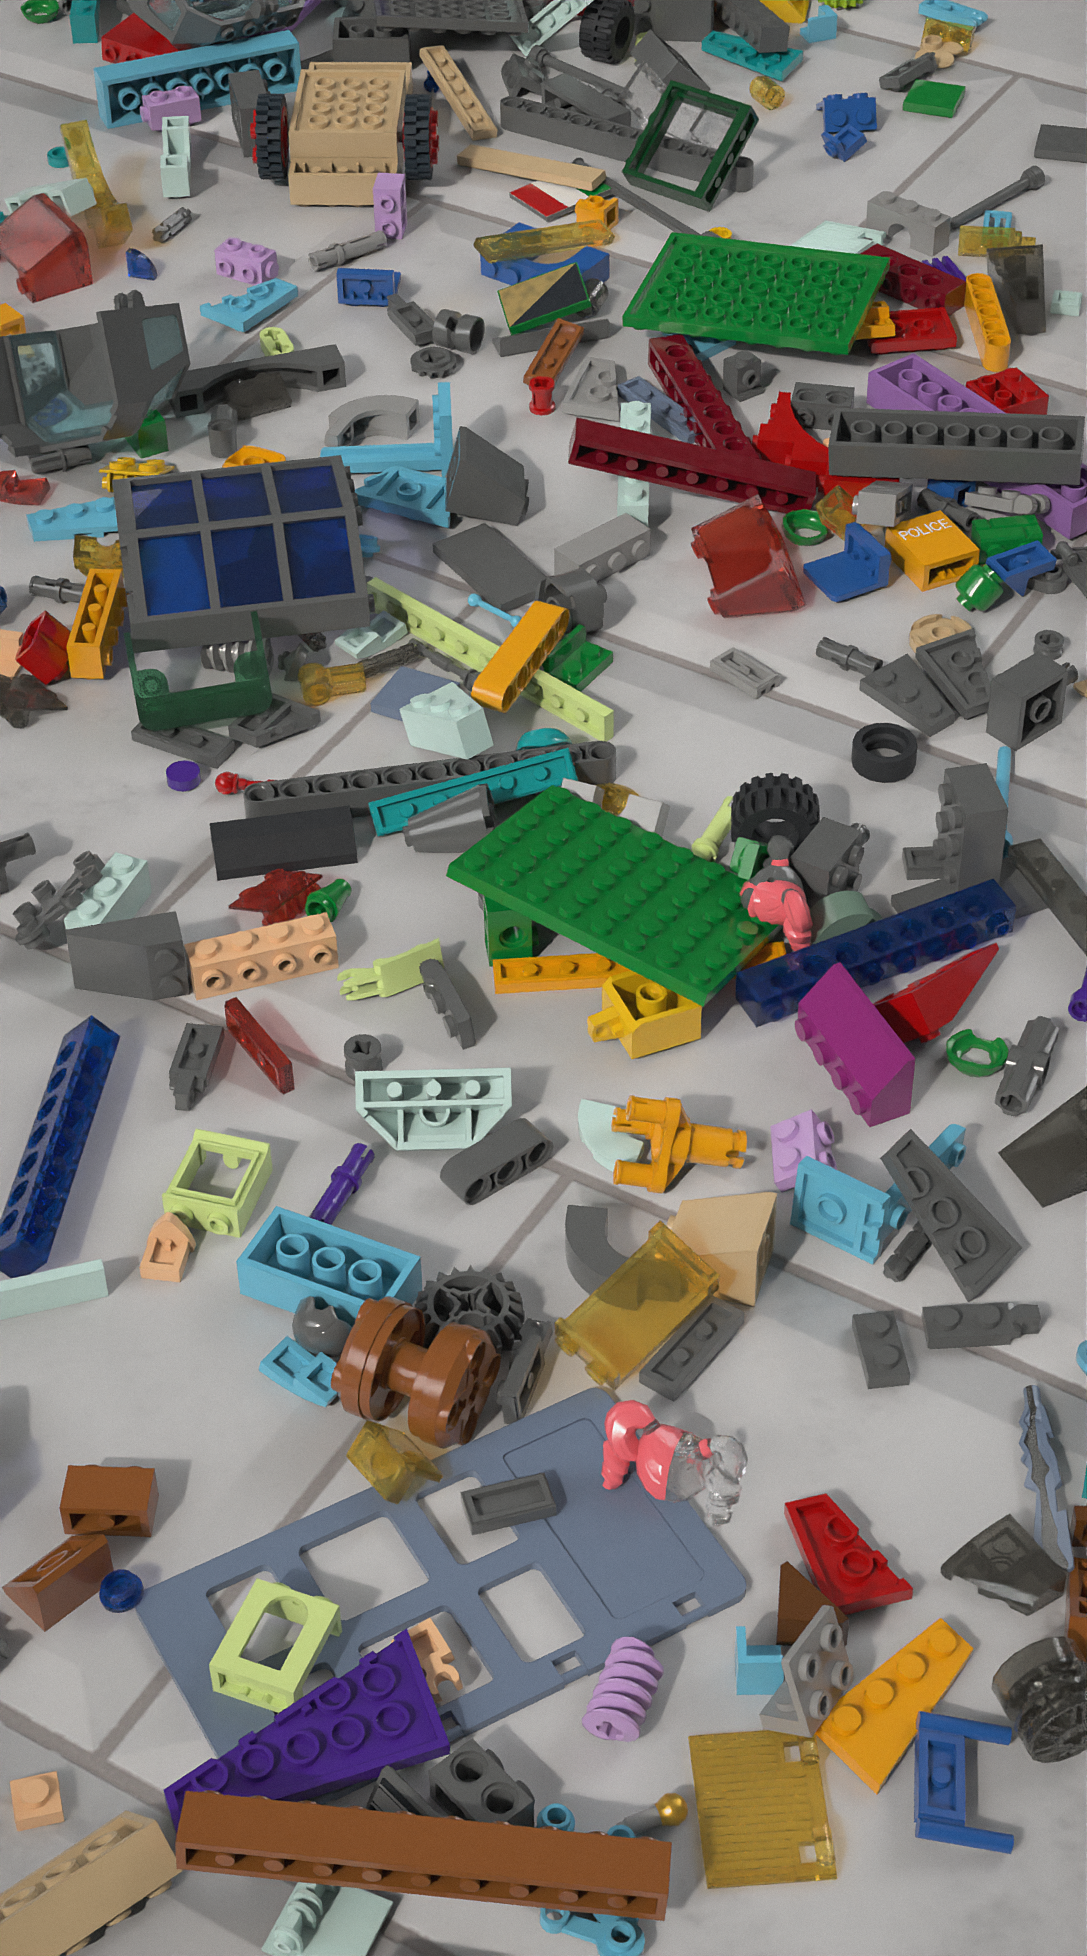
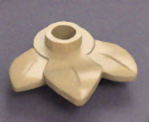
(943, 50)

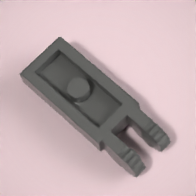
(447, 1001)

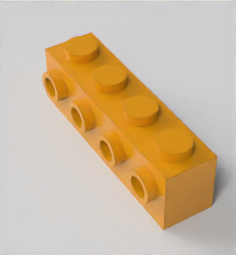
(97, 624)

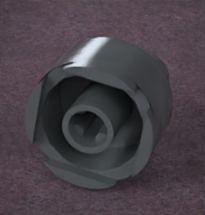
(579, 594)

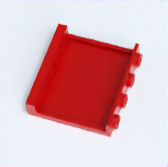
(132, 41)

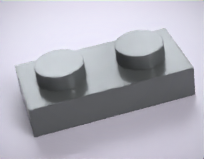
(880, 1349)

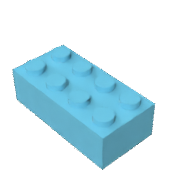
(307, 1258)

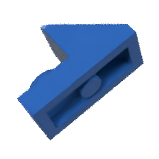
(1022, 563)

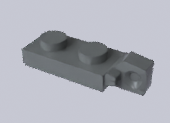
(908, 72)
(410, 320)
(194, 1062)
(978, 1324)
(524, 1370)

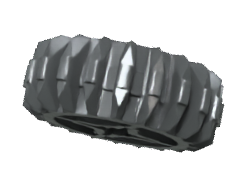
(468, 1299)

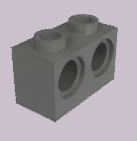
(816, 403)
(490, 1791)

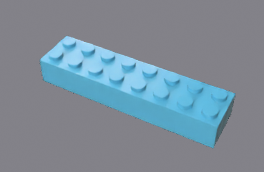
(204, 68)

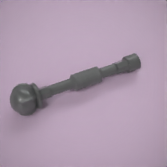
(447, 664)

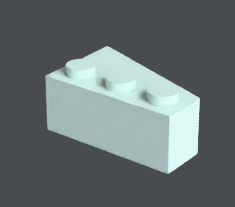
(447, 723)

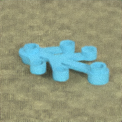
(607, 1926)

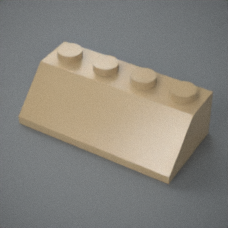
(86, 1888)

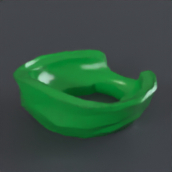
(34, 7)
(803, 519)
(962, 1043)

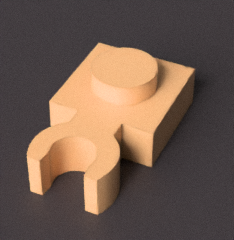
(434, 1657)

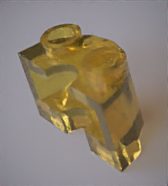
(91, 555)

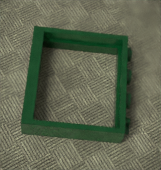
(721, 164)

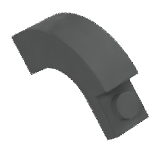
(587, 1248)

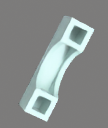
(176, 157)
(69, 196)

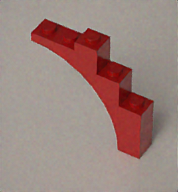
(789, 444)

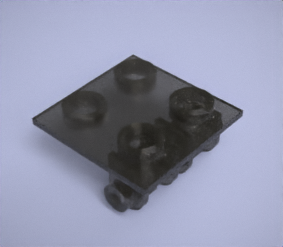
(22, 695)

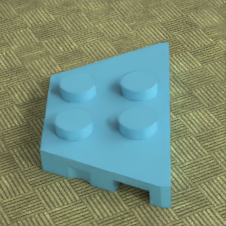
(406, 494)

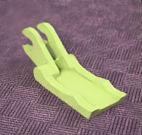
(389, 974)

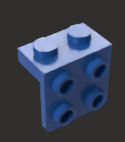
(856, 111)
(854, 571)

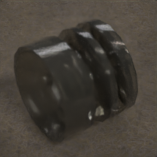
(1046, 1697)

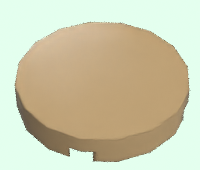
(934, 628)

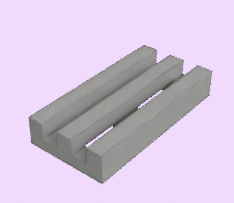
(741, 675)

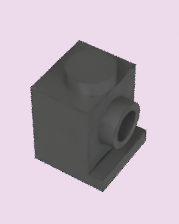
(742, 375)

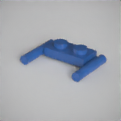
(941, 1780)

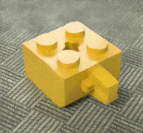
(644, 1015)

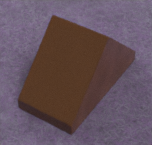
(799, 1604)

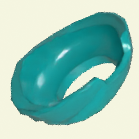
(542, 738)

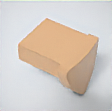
(167, 1249)

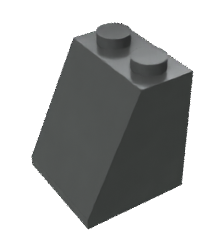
(484, 481)

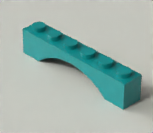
(85, 21)

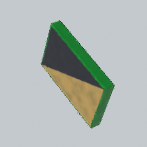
(544, 298)

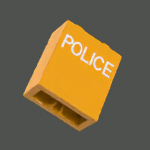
(931, 550)

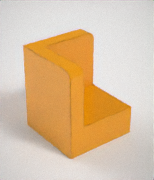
(11, 321)

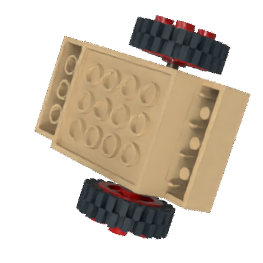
(345, 131)

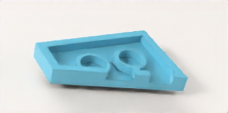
(251, 308)

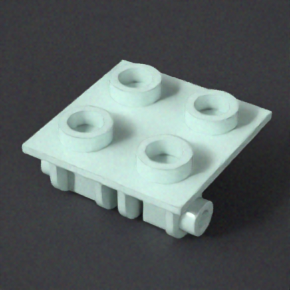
(327, 1922)

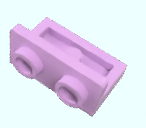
(795, 1140)

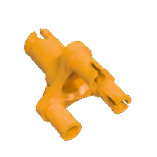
(672, 1142)

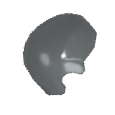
(319, 1329)

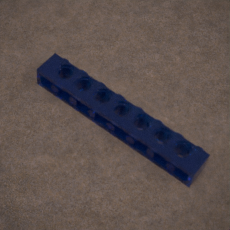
(878, 949)
(55, 1147)

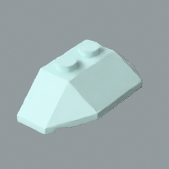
(433, 1106)

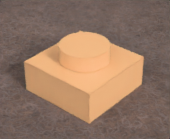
(36, 1801)

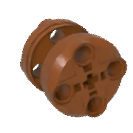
(388, 1361)

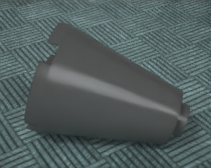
(453, 823)

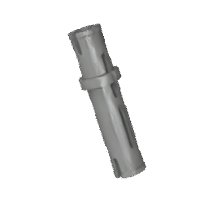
(338, 253)

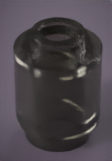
(597, 294)

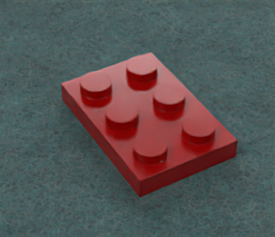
(916, 331)

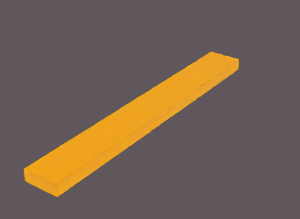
(577, 970)

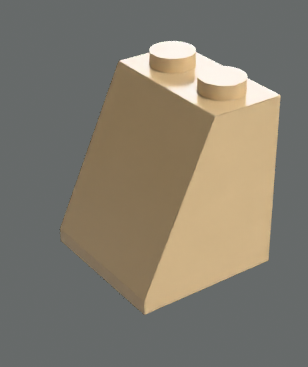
(733, 1238)

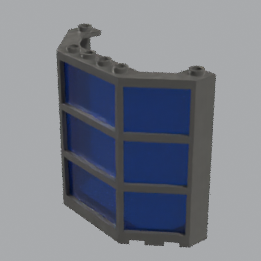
(241, 541)

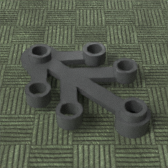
(34, 930)

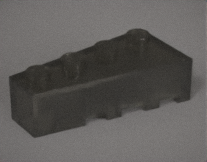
(1020, 285)

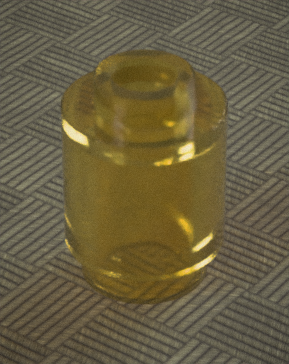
(766, 92)

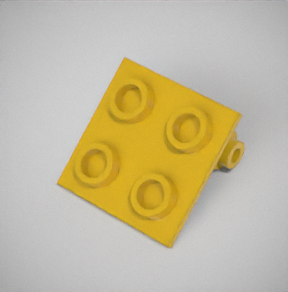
(127, 467)

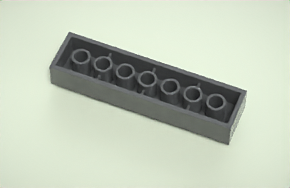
(957, 446)

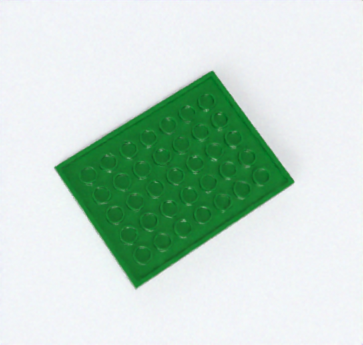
(757, 293)
(618, 893)

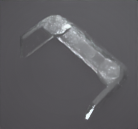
(689, 123)

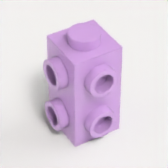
(176, 102)
(246, 261)

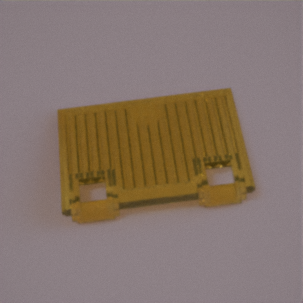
(760, 1809)

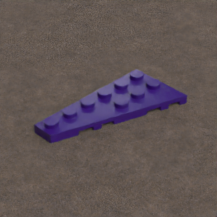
(331, 1736)

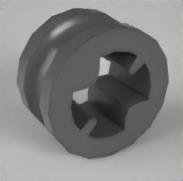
(1049, 643)

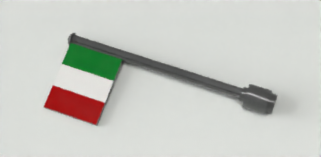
(555, 200)

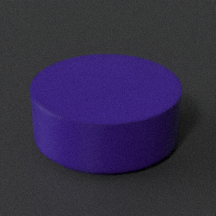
(183, 775)

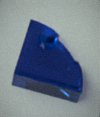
(140, 265)

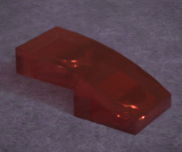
(22, 491)

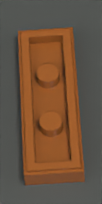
(555, 351)

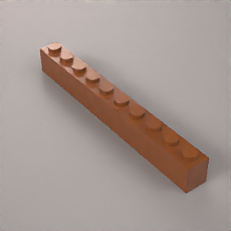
(424, 1855)

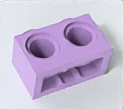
(390, 204)

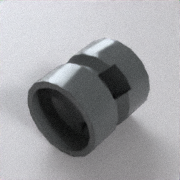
(458, 331)

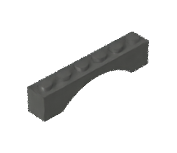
(307, 369)

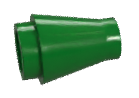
(328, 899)

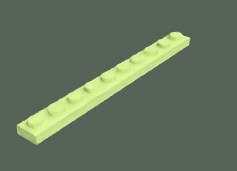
(477, 652)

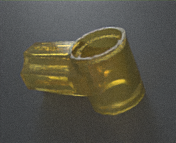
(322, 683)

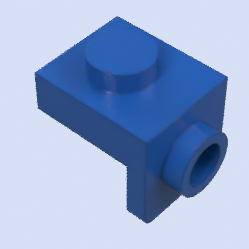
(844, 143)

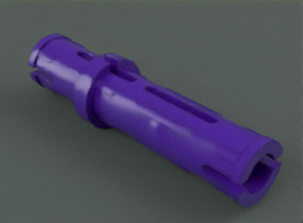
(344, 1181)

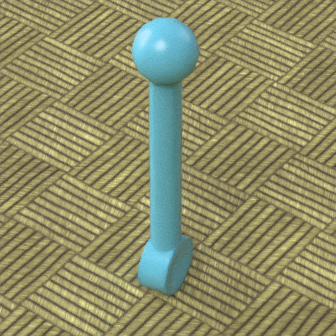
(476, 600)

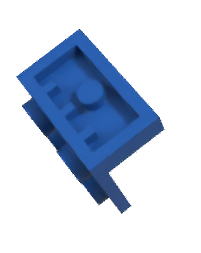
(366, 286)

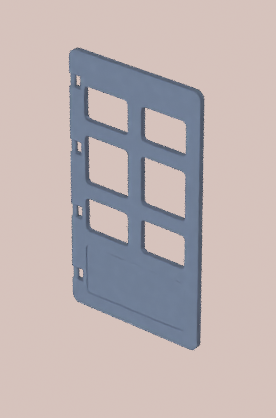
(607, 1554)

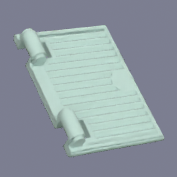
(840, 238)

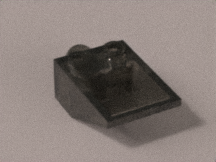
(1053, 1153)

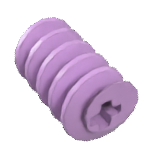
(623, 1691)

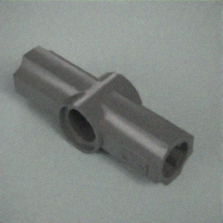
(1027, 1066)

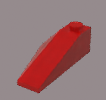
(934, 998)

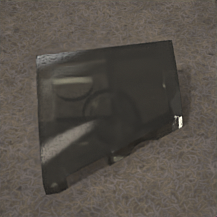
(1008, 1567)

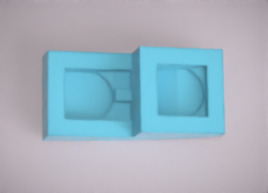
(300, 1372)

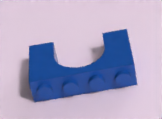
(591, 263)

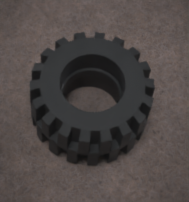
(607, 30)
(774, 799)

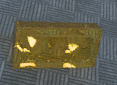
(950, 32)

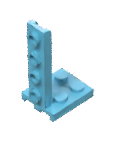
(415, 456)
(855, 1213)

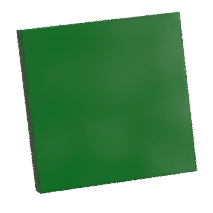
(934, 98)

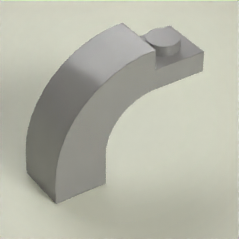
(372, 416)

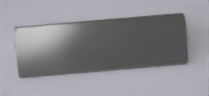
(533, 340)

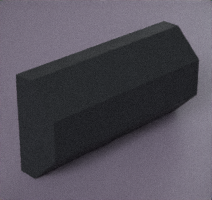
(283, 842)

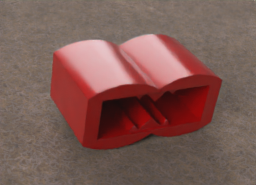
(44, 648)

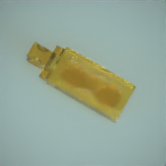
(976, 239)

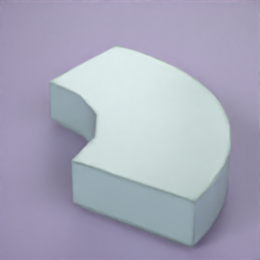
(605, 1145)

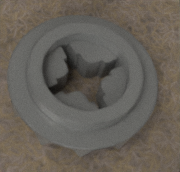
(433, 362)

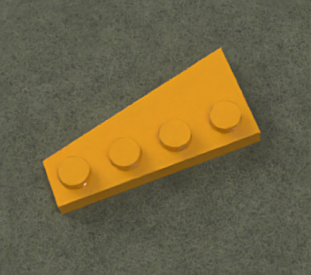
(879, 1715)

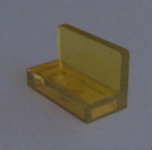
(390, 1460)

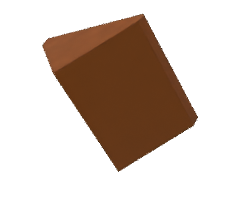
(62, 1579)

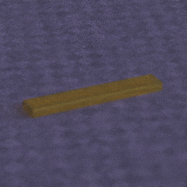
(543, 241)

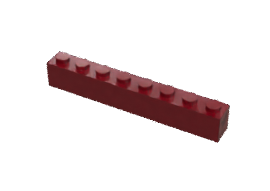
(689, 466)

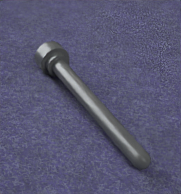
(543, 57)
(1030, 179)

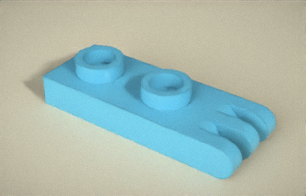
(952, 12)

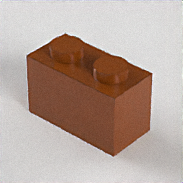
(109, 1500)

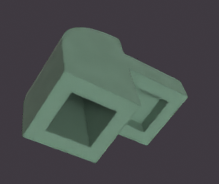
(840, 914)

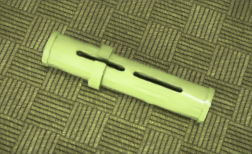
(714, 835)

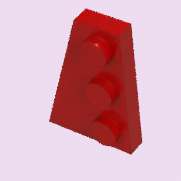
(839, 1559)

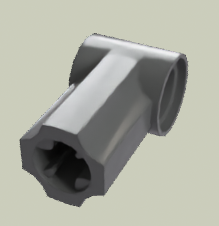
(223, 431)

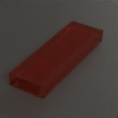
(259, 1045)

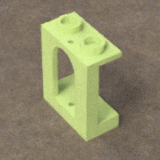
(260, 1683)

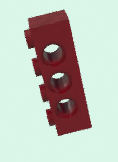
(918, 282)

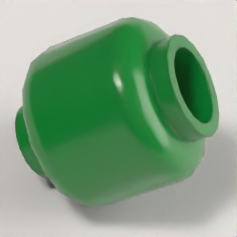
(979, 588)

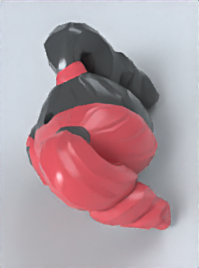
(778, 895)

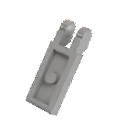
(1007, 501)

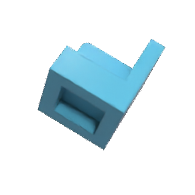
(821, 27)
(756, 1666)

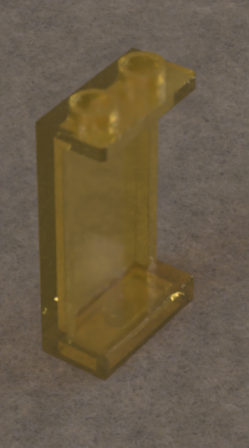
(637, 1307)

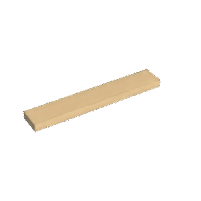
(458, 93)
(531, 167)

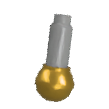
(668, 1811)

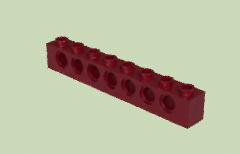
(692, 388)

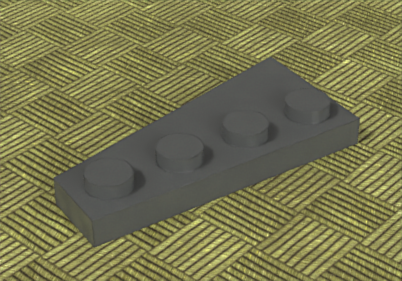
(955, 1221)

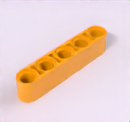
(987, 322)
(520, 656)

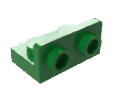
(577, 660)

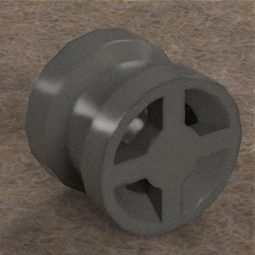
(362, 1054)

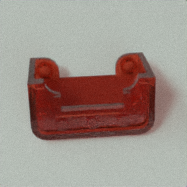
(45, 249)
(747, 562)

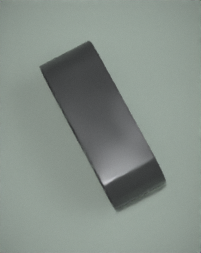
(496, 1161)

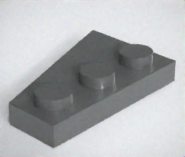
(958, 671)

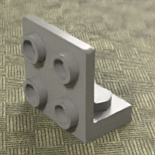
(815, 1679)

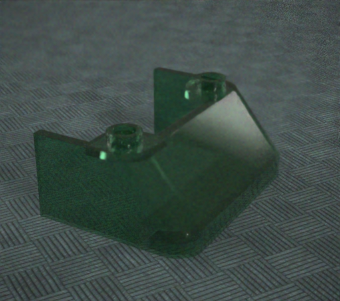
(164, 710)

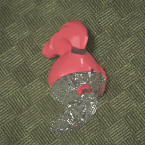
(673, 1461)

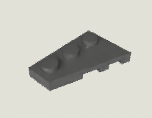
(909, 695)

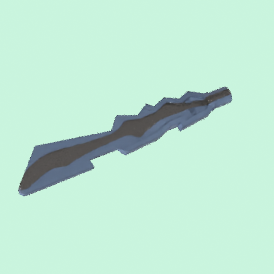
(1044, 1478)

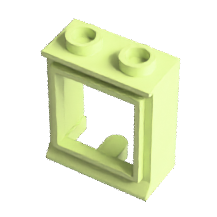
(214, 1212)

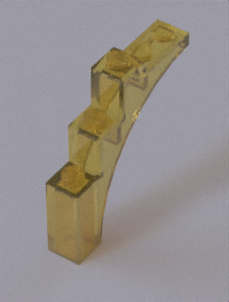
(107, 217)

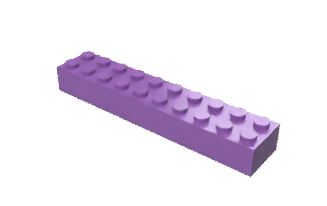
(918, 385)

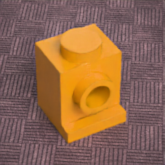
(597, 208)

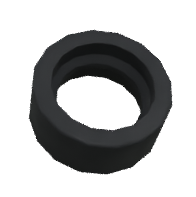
(884, 768)

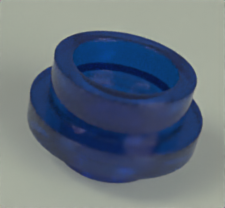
(121, 1591)

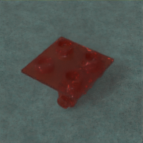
(279, 895)

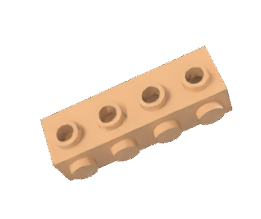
(262, 953)

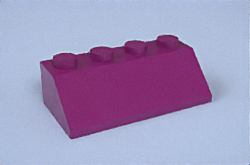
(857, 1047)

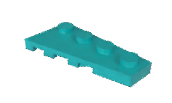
(737, 50)

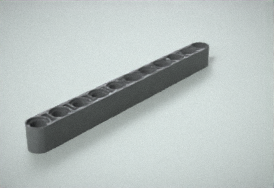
(615, 141)
(592, 762)

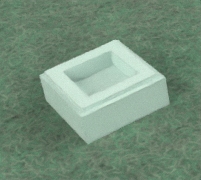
(1066, 303)

